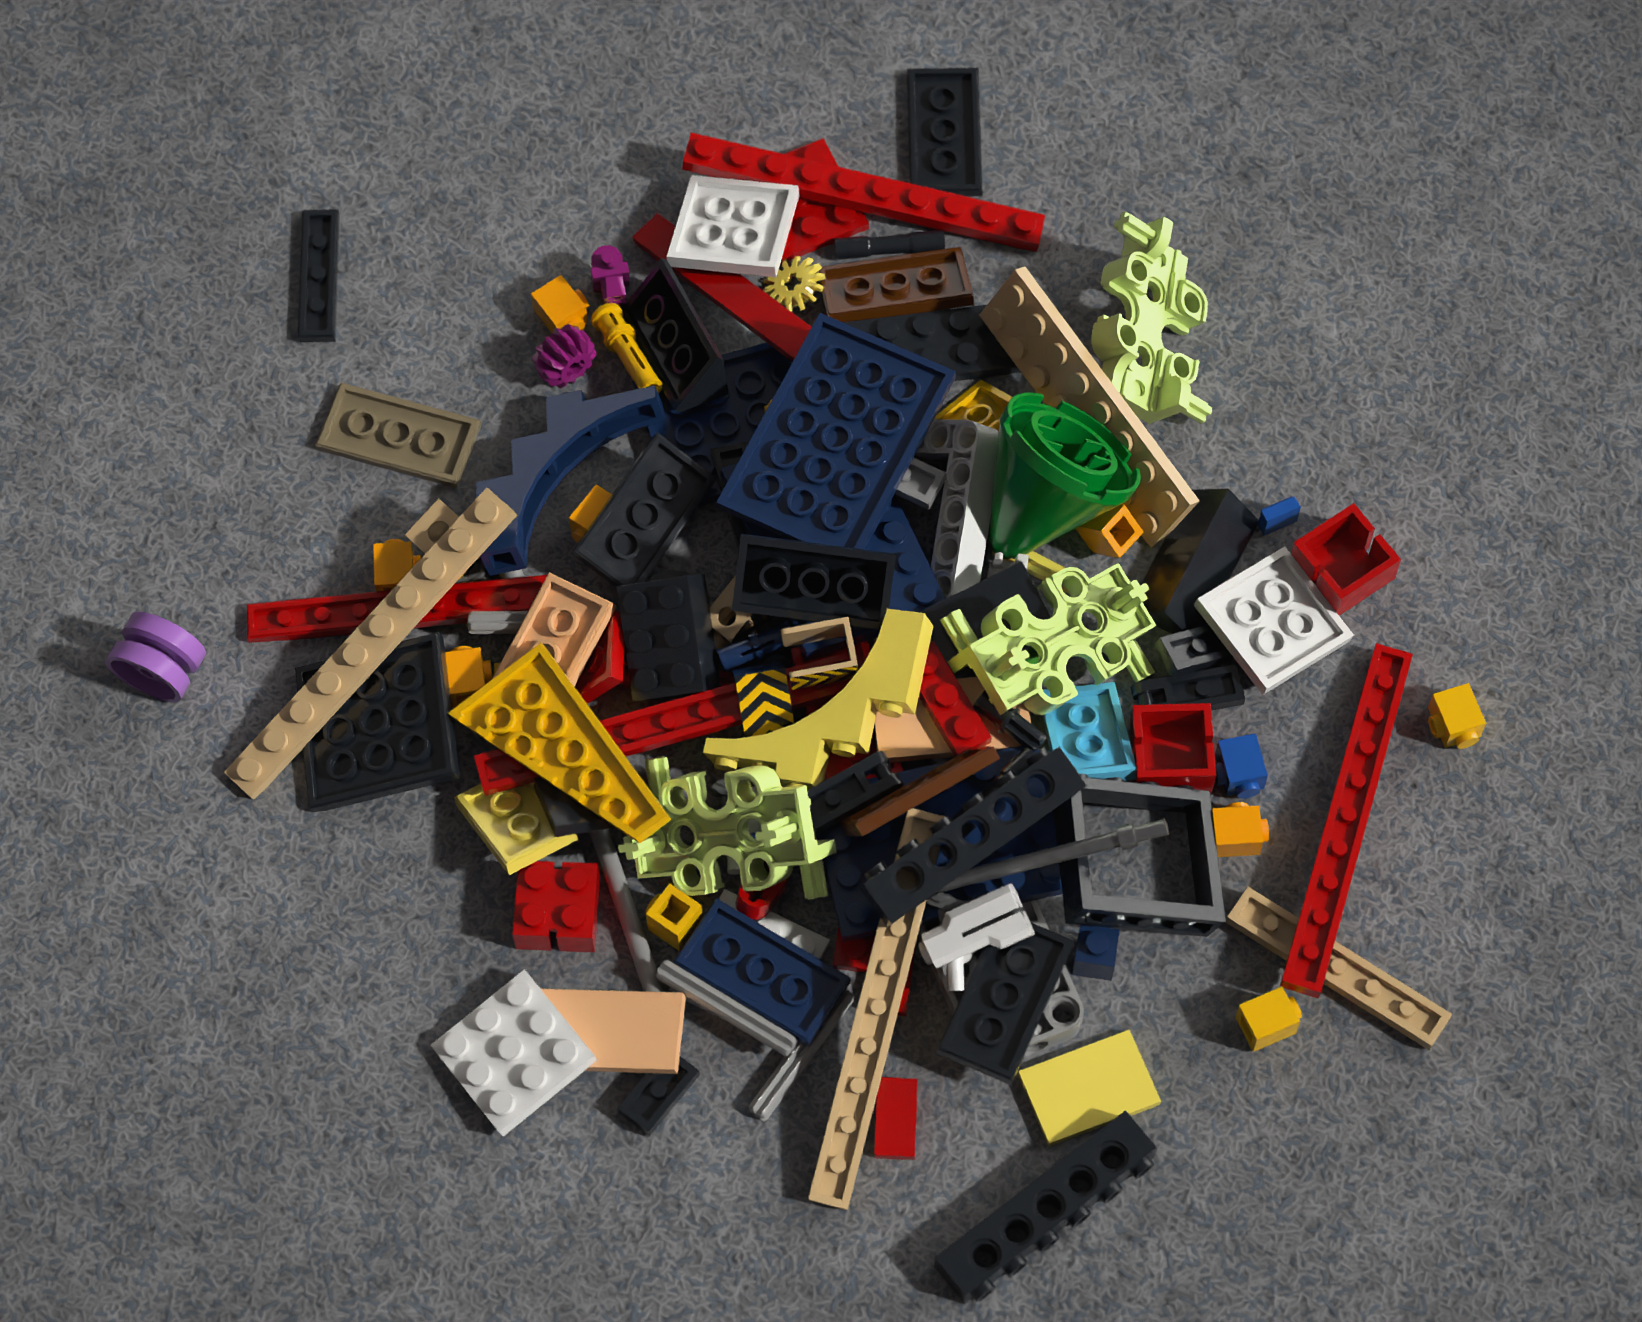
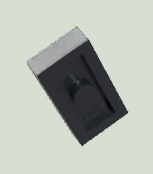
(1191, 650)
(656, 1096)

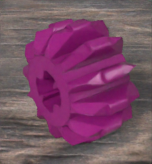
(564, 356)

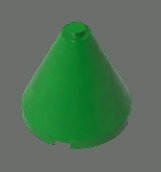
(1053, 474)

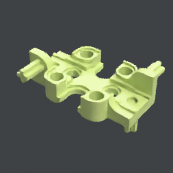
(1163, 380)
(999, 654)
(783, 840)

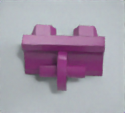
(609, 274)

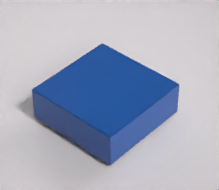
(1279, 515)

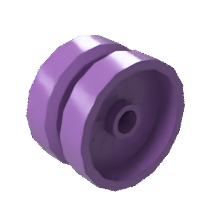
(155, 656)

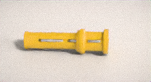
(621, 340)

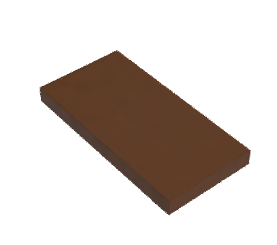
(896, 285)
(918, 790)

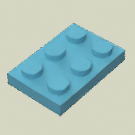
(1092, 733)

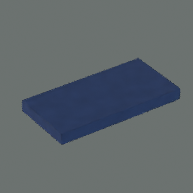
(763, 971)

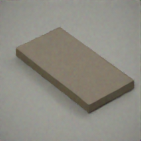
(398, 435)

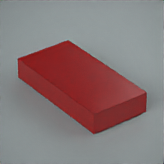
(896, 1118)

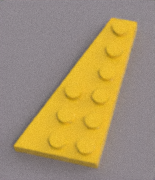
(550, 729)

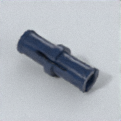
(752, 647)

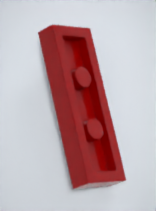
(950, 706)

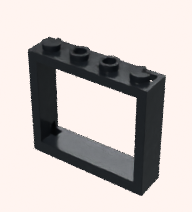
(1141, 914)

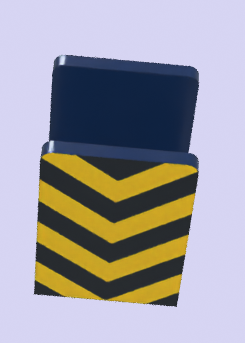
(763, 698)

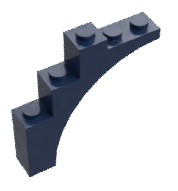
(543, 459)

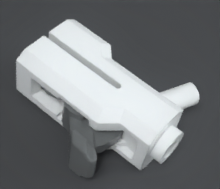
(972, 926)

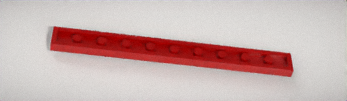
(866, 192)
(662, 725)
(1346, 821)

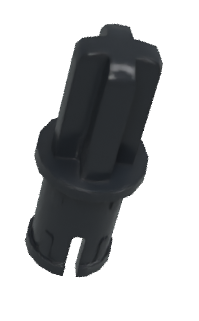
(1011, 723)

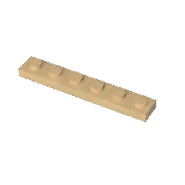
(1346, 972)

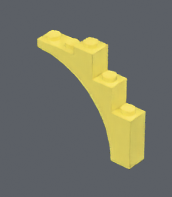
(885, 682)

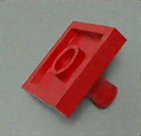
(606, 664)

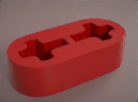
(761, 907)

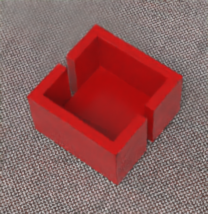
(1338, 559)
(1170, 744)
(559, 903)

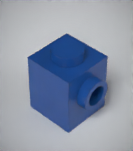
(1240, 766)

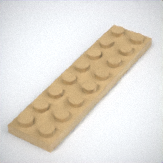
(1065, 371)

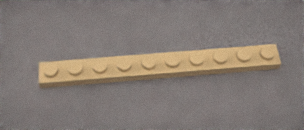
(370, 643)
(870, 1037)

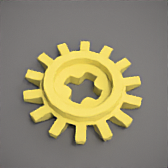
(802, 292)

